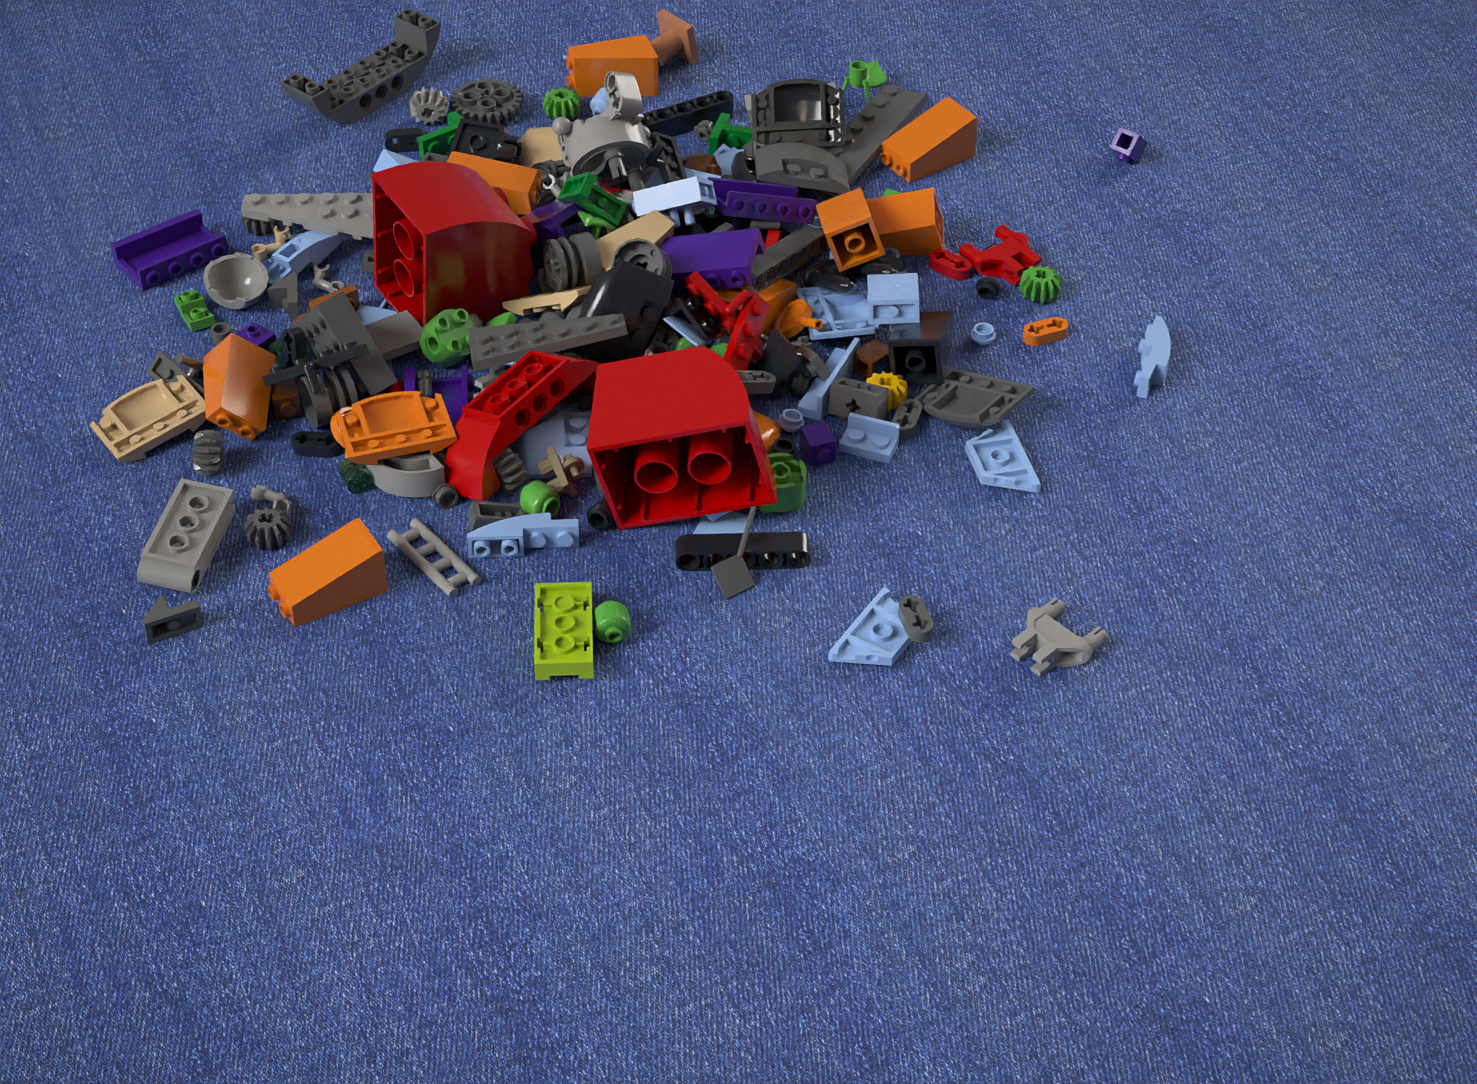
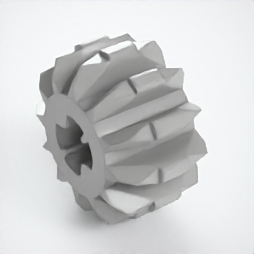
(428, 106)

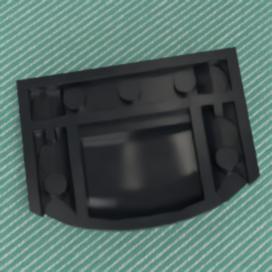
(799, 113)
(636, 295)

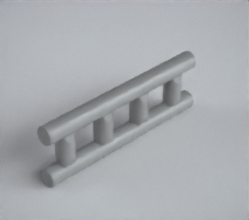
(433, 570)

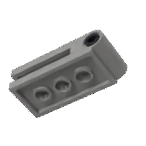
(186, 536)

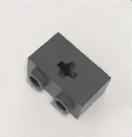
(857, 397)

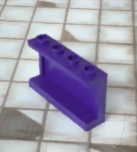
(762, 201)
(551, 217)
(168, 250)
(718, 257)
(452, 389)

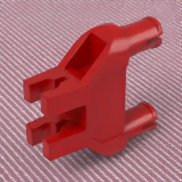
(1004, 259)

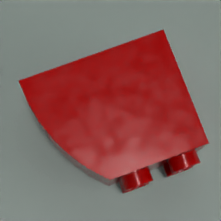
(447, 242)
(676, 439)

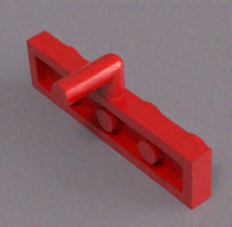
(716, 305)
(742, 343)

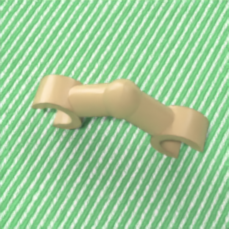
(261, 251)

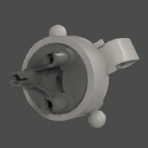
(609, 143)

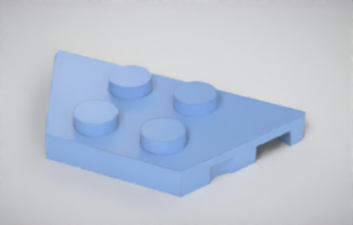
(1002, 460)
(874, 636)

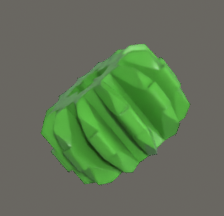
(562, 103)
(1040, 284)

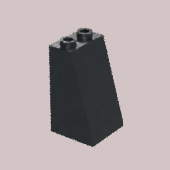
(922, 348)

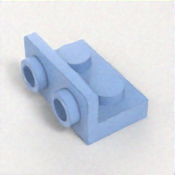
(870, 438)

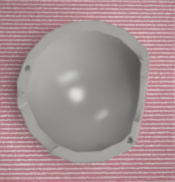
(236, 280)

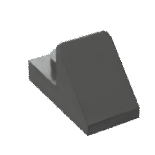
(286, 295)
(811, 364)
(169, 622)

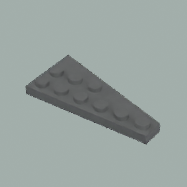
(509, 343)

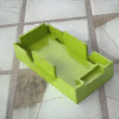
(563, 630)

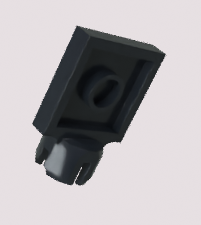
(486, 141)

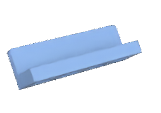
(816, 400)

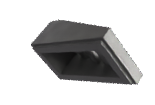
(484, 513)

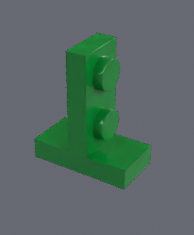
(728, 134)
(441, 139)
(591, 197)

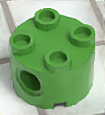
(446, 337)
(790, 482)

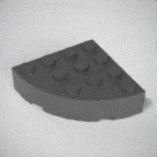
(337, 324)

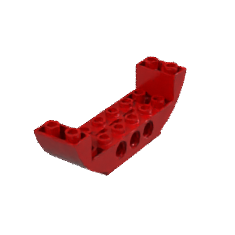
(507, 411)

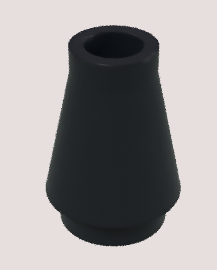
(599, 515)

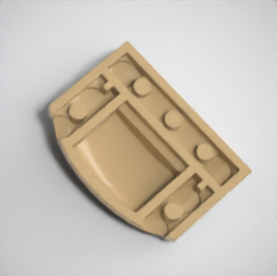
(539, 145)
(547, 301)
(149, 417)

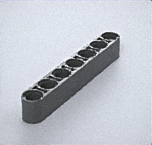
(786, 257)

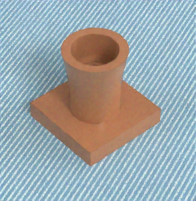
(674, 39)

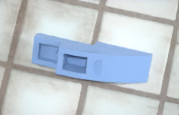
(302, 251)
(1154, 357)
(515, 534)

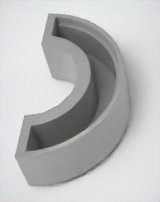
(408, 475)

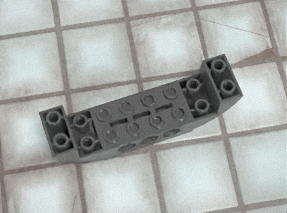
(375, 78)

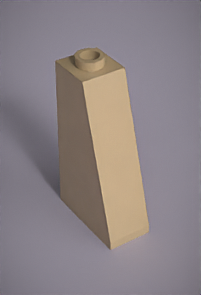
(651, 227)

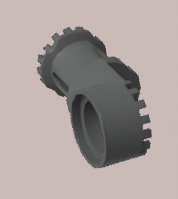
(555, 168)

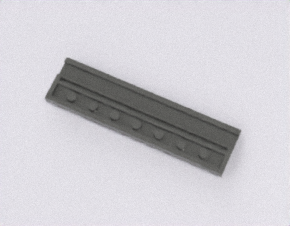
(875, 123)

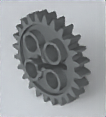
(486, 100)

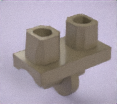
(563, 469)

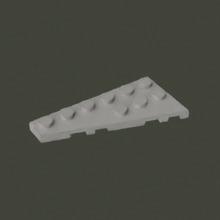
(318, 212)

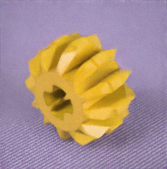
(897, 387)

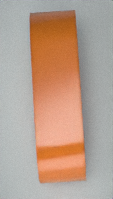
(1045, 331)

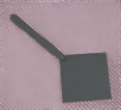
(733, 573)

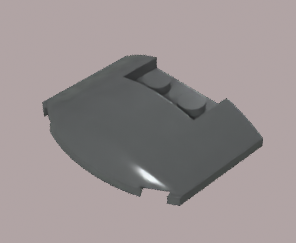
(801, 167)
(972, 399)

